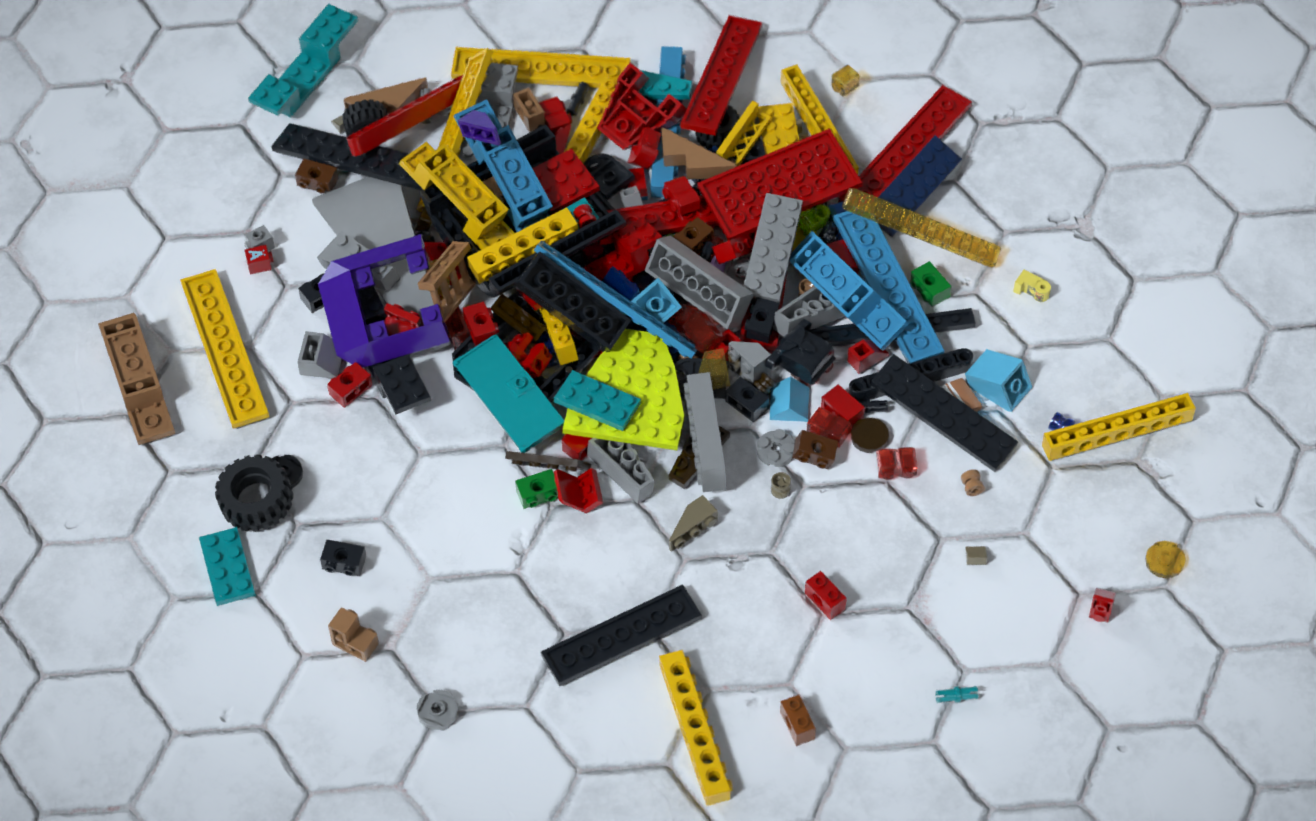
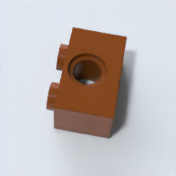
(797, 720)

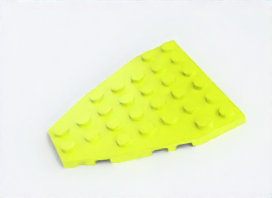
(643, 369)

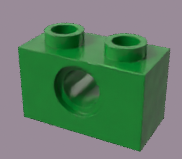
(930, 284)
(540, 481)

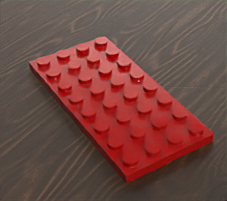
(805, 170)

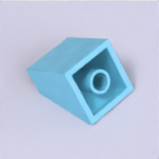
(999, 379)

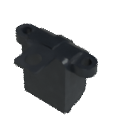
(802, 354)

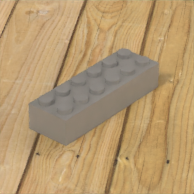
(773, 247)
(699, 282)
(705, 432)

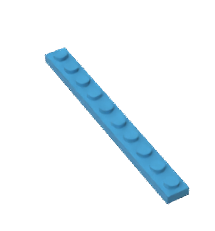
(621, 303)

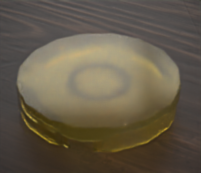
(1165, 559)

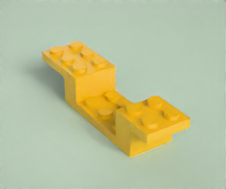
(463, 189)

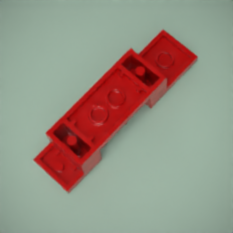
(629, 253)

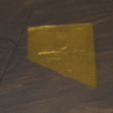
(715, 363)

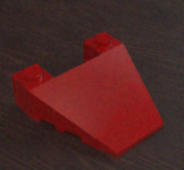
(631, 112)

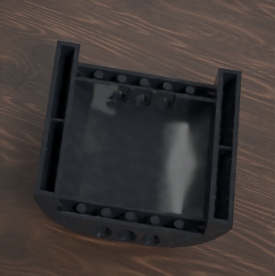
(450, 221)

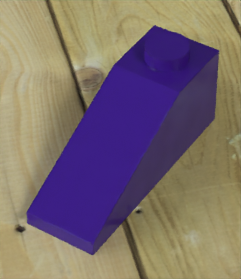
(479, 127)

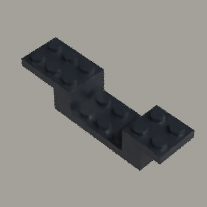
(397, 377)

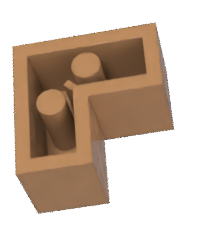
(350, 636)

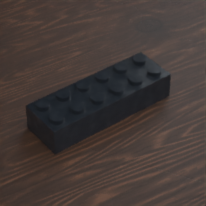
(572, 302)

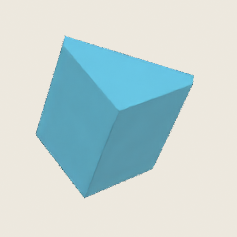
(657, 301)
(789, 401)

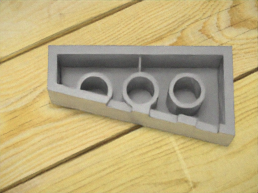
(344, 246)
(809, 306)
(622, 466)

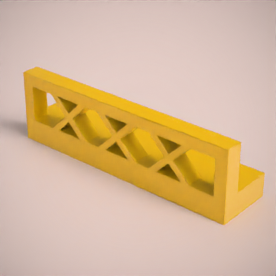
(739, 130)

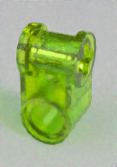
(814, 219)

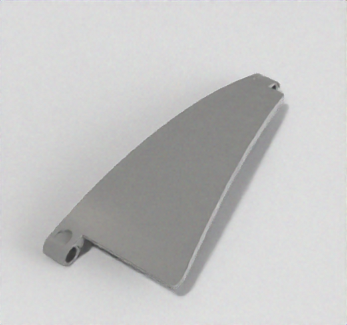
(375, 216)

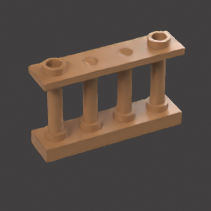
(443, 268)

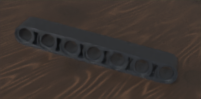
(935, 364)

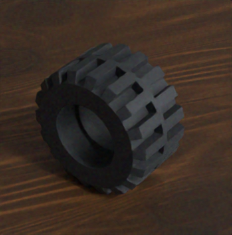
(362, 114)
(728, 122)

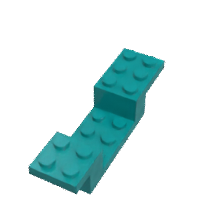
(318, 56)

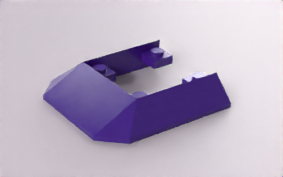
(371, 343)

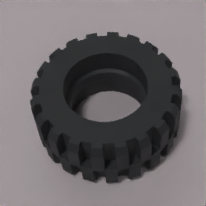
(260, 513)

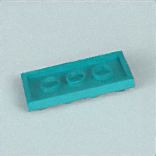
(597, 400)
(227, 566)

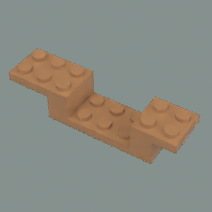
(136, 378)

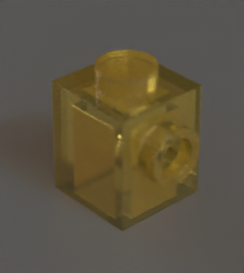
(845, 80)

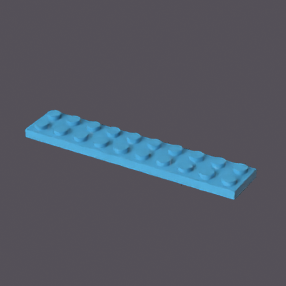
(886, 277)

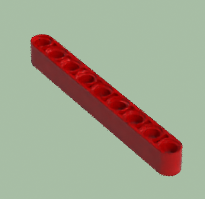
(404, 118)

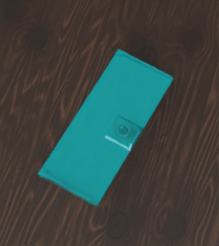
(509, 393)

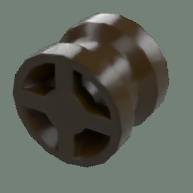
(765, 383)

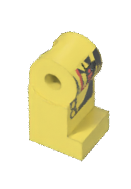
(1033, 286)

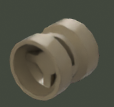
(780, 485)

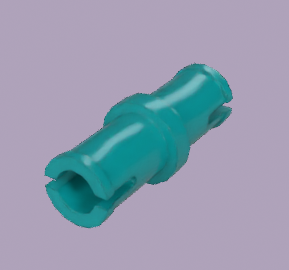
(956, 694)

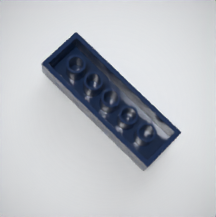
(920, 177)

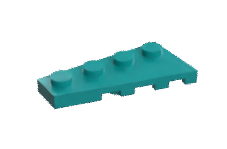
(660, 86)

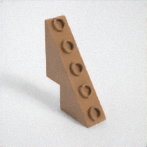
(392, 96)
(698, 160)

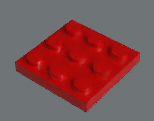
(565, 180)

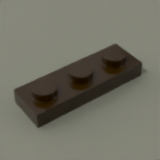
(517, 317)

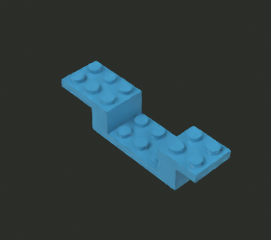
(511, 172)
(847, 291)

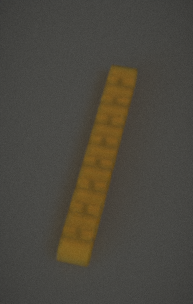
(921, 227)

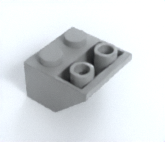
(318, 356)
(748, 360)

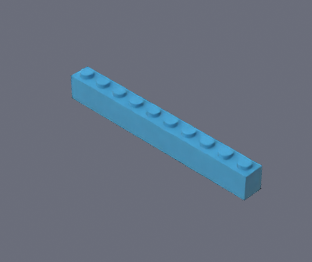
(670, 65)

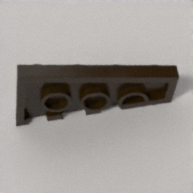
(550, 461)
(684, 467)

